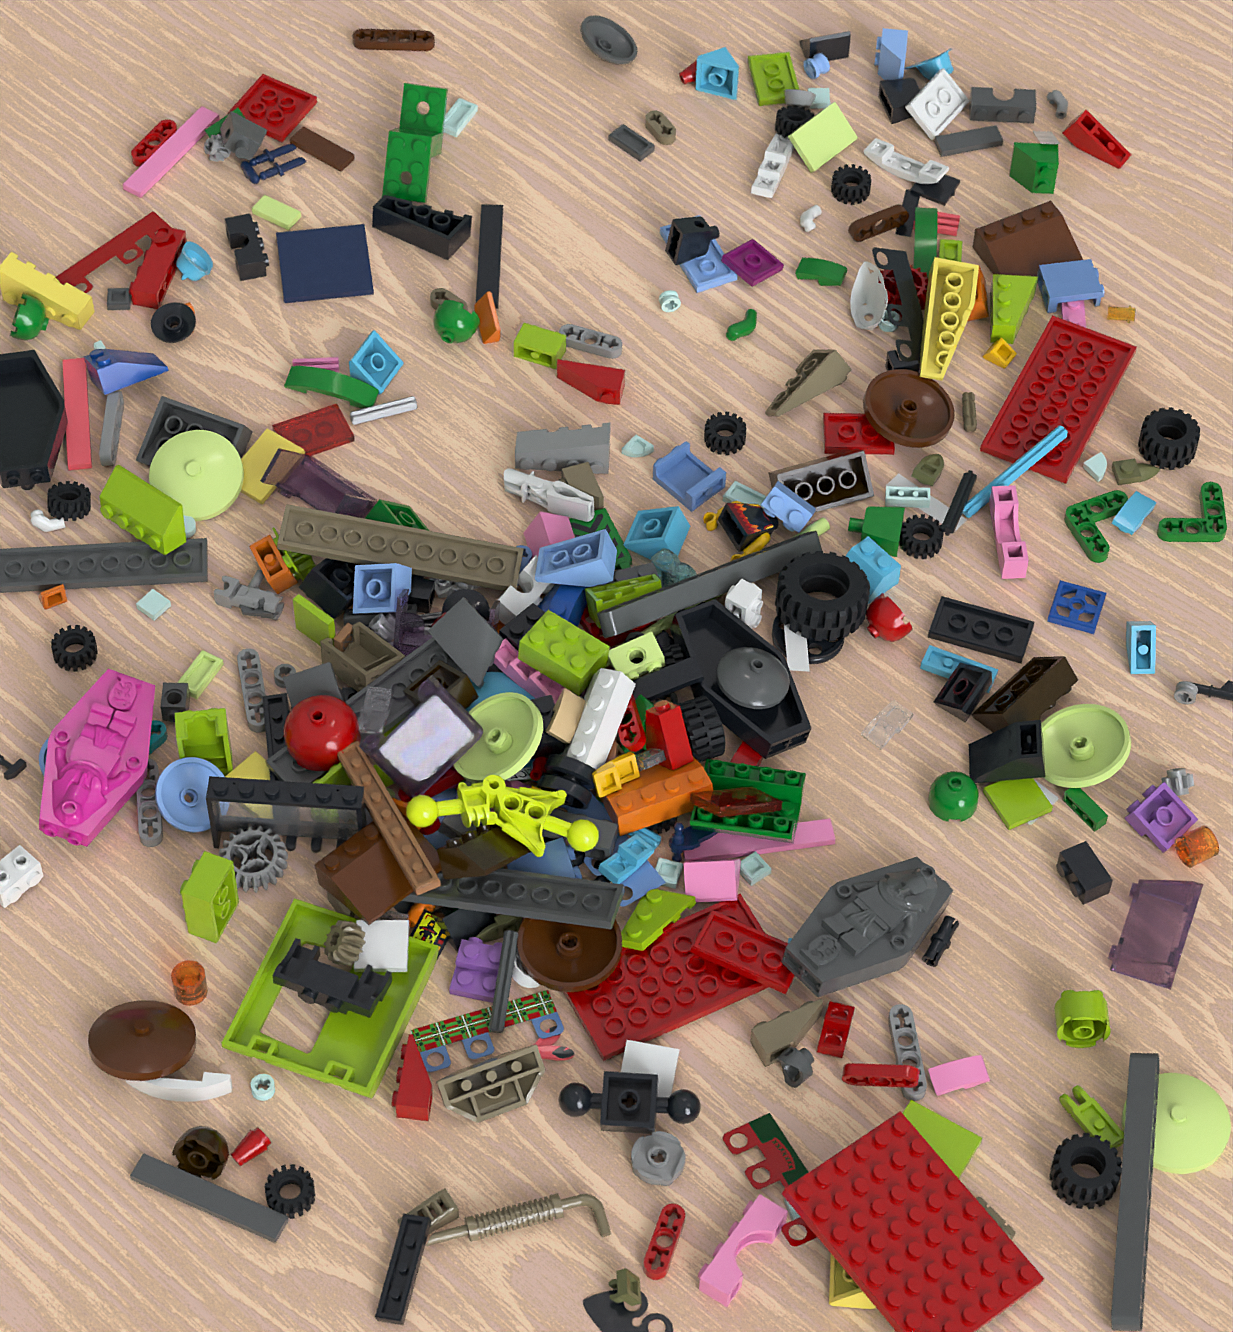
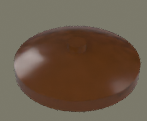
(908, 408)
(567, 954)
(142, 1040)

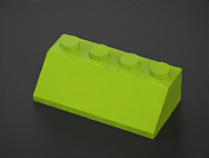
(143, 511)

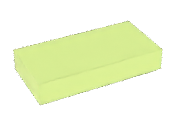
(276, 212)
(201, 673)

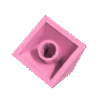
(547, 530)
(712, 879)

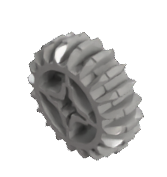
(253, 845)

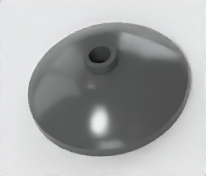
(608, 40)
(752, 678)

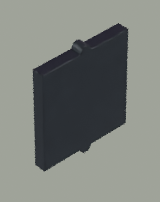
(937, 192)

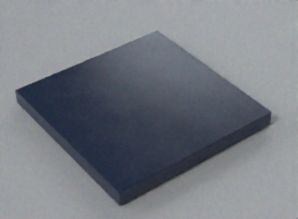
(324, 263)

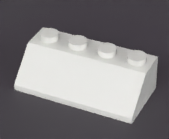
(601, 717)

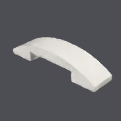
(904, 167)
(211, 1087)

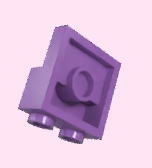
(1160, 816)
(476, 970)

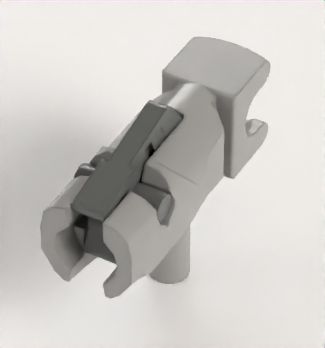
(249, 598)

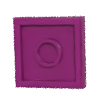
(752, 262)

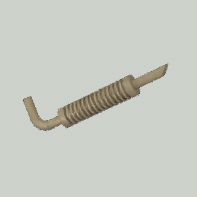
(522, 1216)

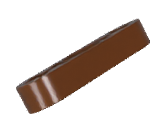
(891, 218)

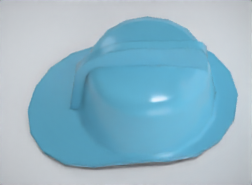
(932, 66)
(194, 262)

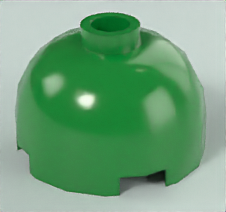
(29, 318)
(454, 322)
(953, 796)

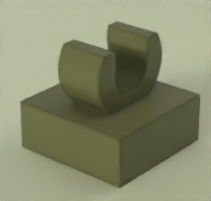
(628, 1288)

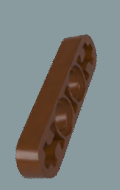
(393, 40)

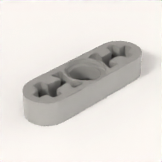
(596, 348)

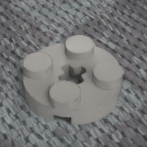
(663, 1172)

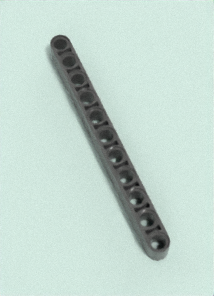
(704, 585)
(1135, 1193)

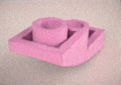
(958, 1074)

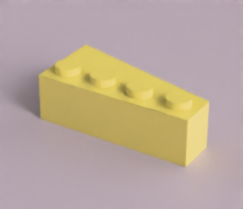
(61, 301)

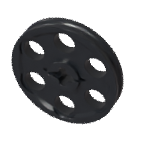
(828, 649)

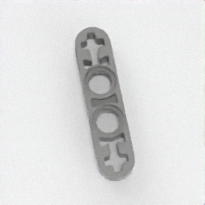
(111, 428)
(252, 690)
(149, 802)
(907, 1052)

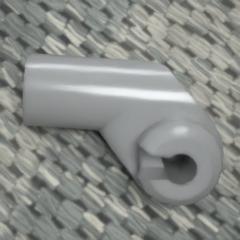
(1062, 104)

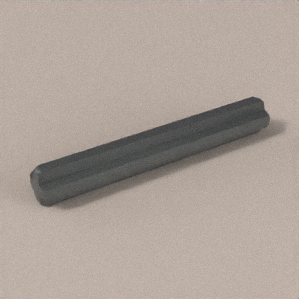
(503, 981)

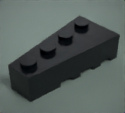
(421, 226)

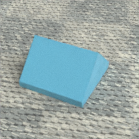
(717, 74)
(375, 362)

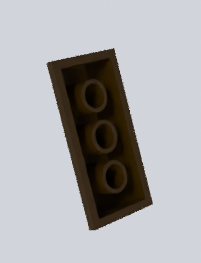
(828, 480)
(1027, 693)
(479, 852)

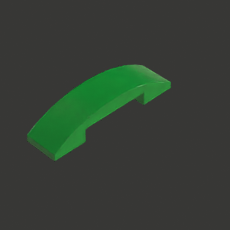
(925, 238)
(331, 384)

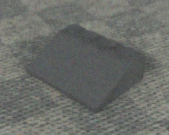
(175, 418)

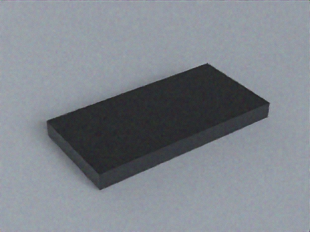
(981, 629)

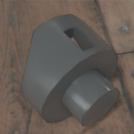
(796, 1065)

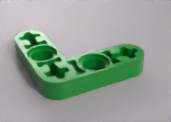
(1088, 519)
(1203, 525)

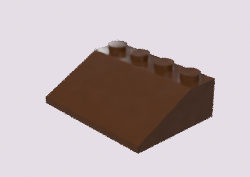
(1026, 241)
(366, 873)

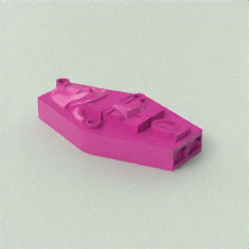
(96, 758)

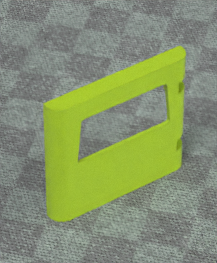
(348, 1044)

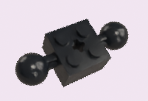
(681, 1106)

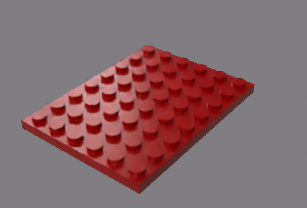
(912, 1233)

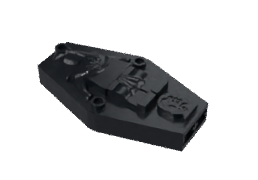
(30, 421)
(710, 633)

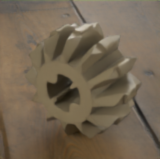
(344, 943)

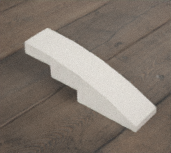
(773, 166)

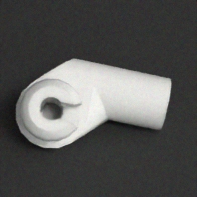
(45, 524)

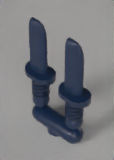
(251, 174)

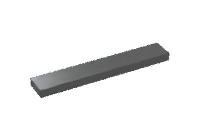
(209, 1198)

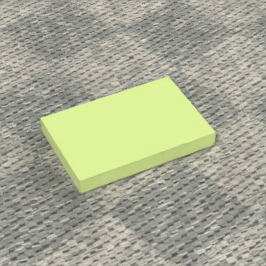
(822, 137)

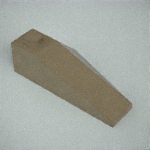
(815, 375)

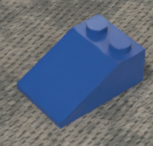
(119, 368)

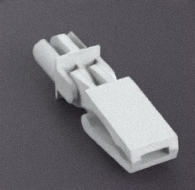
(555, 496)

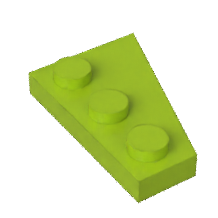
(652, 915)

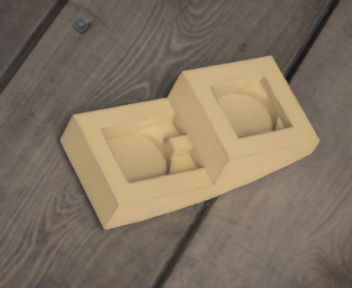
(566, 716)

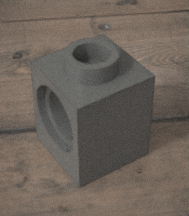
(174, 700)

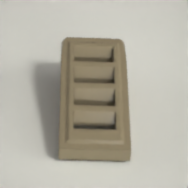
(434, 1203)

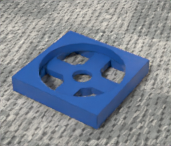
(1072, 621)

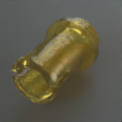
(1121, 313)

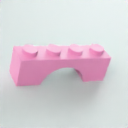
(1004, 516)
(760, 1224)

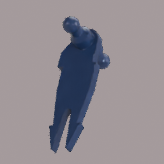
(686, 840)

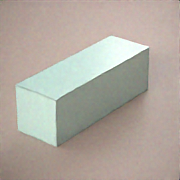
(907, 497)

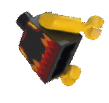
(745, 526)

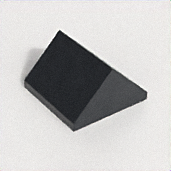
(831, 46)
(964, 690)
(461, 923)

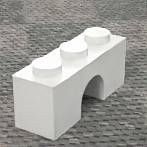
(514, 602)

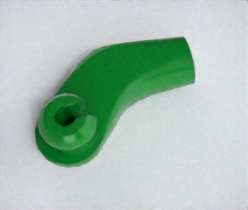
(743, 327)

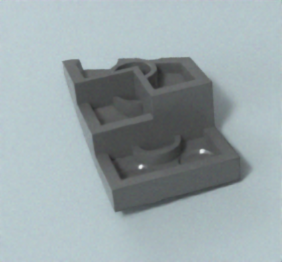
(467, 640)
(312, 682)

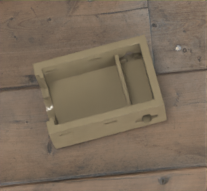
(362, 659)

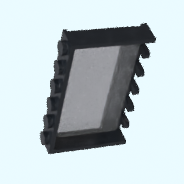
(286, 809)

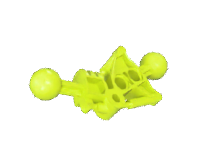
(475, 805)

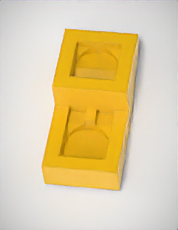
(614, 773)

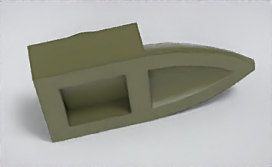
(929, 469)
(1132, 472)
(500, 925)

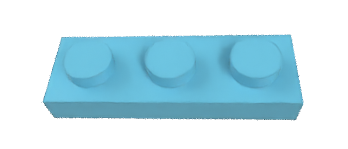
(944, 663)

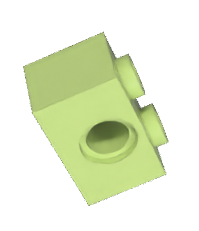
(642, 647)

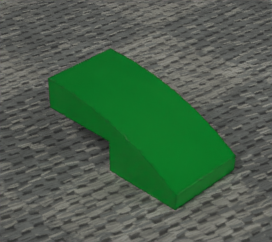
(825, 271)

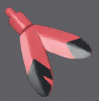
(552, 1052)

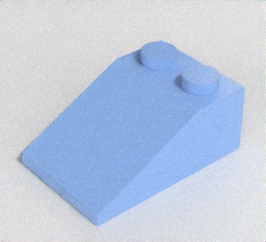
(578, 561)

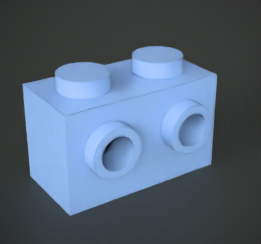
(787, 507)

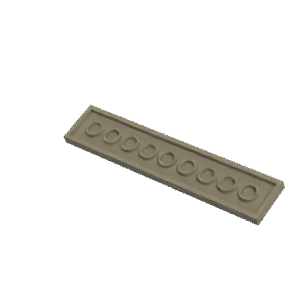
(379, 542)

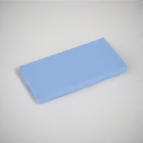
(707, 270)

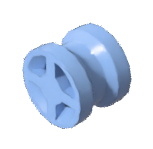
(816, 66)

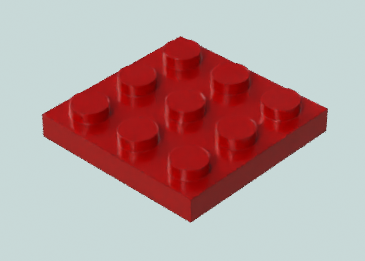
(275, 106)

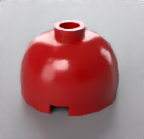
(886, 620)

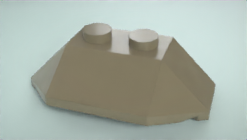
(493, 1084)

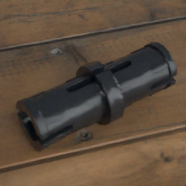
(940, 941)

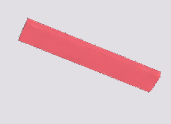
(77, 412)

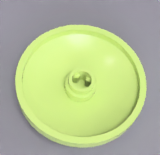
(198, 472)
(509, 737)
(1084, 745)
(1189, 1124)

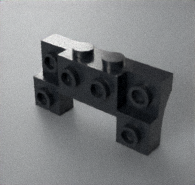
(328, 985)

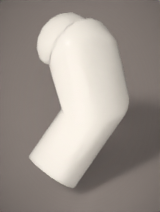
(808, 216)

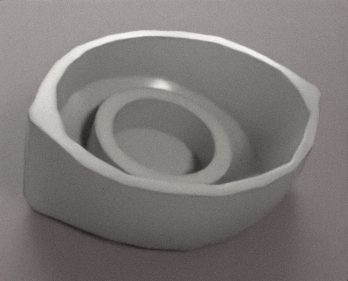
(799, 97)

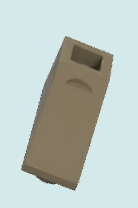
(785, 1031)

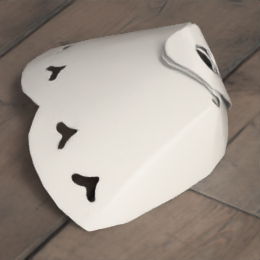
(868, 291)

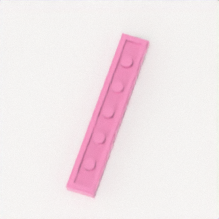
(170, 152)
(728, 846)

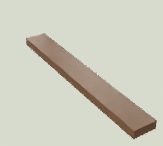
(389, 820)

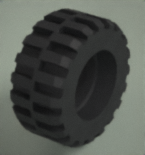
(824, 574)

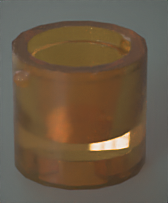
(1196, 846)
(189, 982)

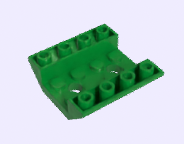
(778, 783)

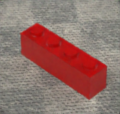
(157, 269)

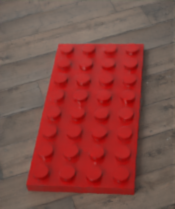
(1061, 385)
(662, 986)

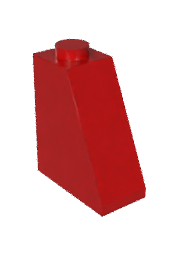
(668, 733)

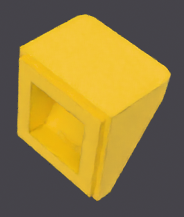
(1000, 353)

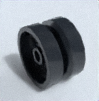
(571, 776)

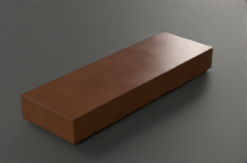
(322, 149)

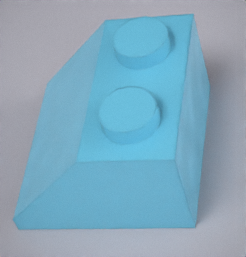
(657, 530)
(878, 565)

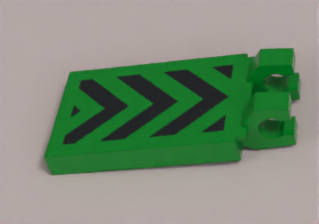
(600, 522)

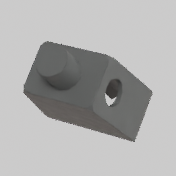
(241, 136)

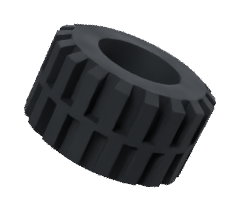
(1172, 425)
(703, 728)
(1090, 1152)

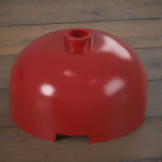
(319, 730)

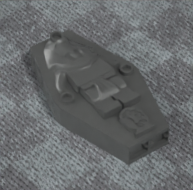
(867, 926)

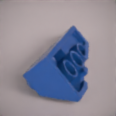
(566, 602)

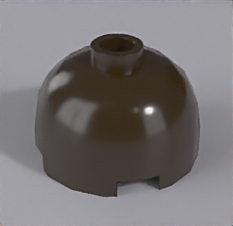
(202, 1152)

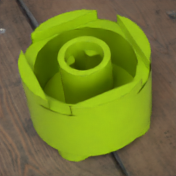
(1082, 1018)

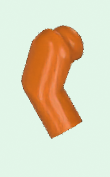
(416, 911)

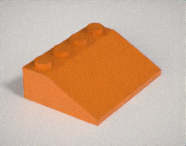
(655, 796)

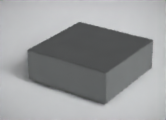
(118, 299)

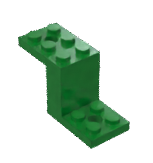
(415, 142)

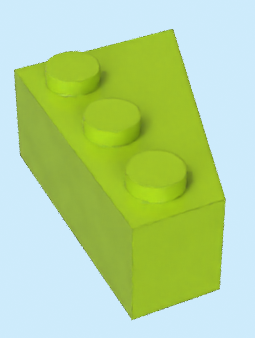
(1008, 305)
(615, 593)

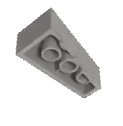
(564, 448)

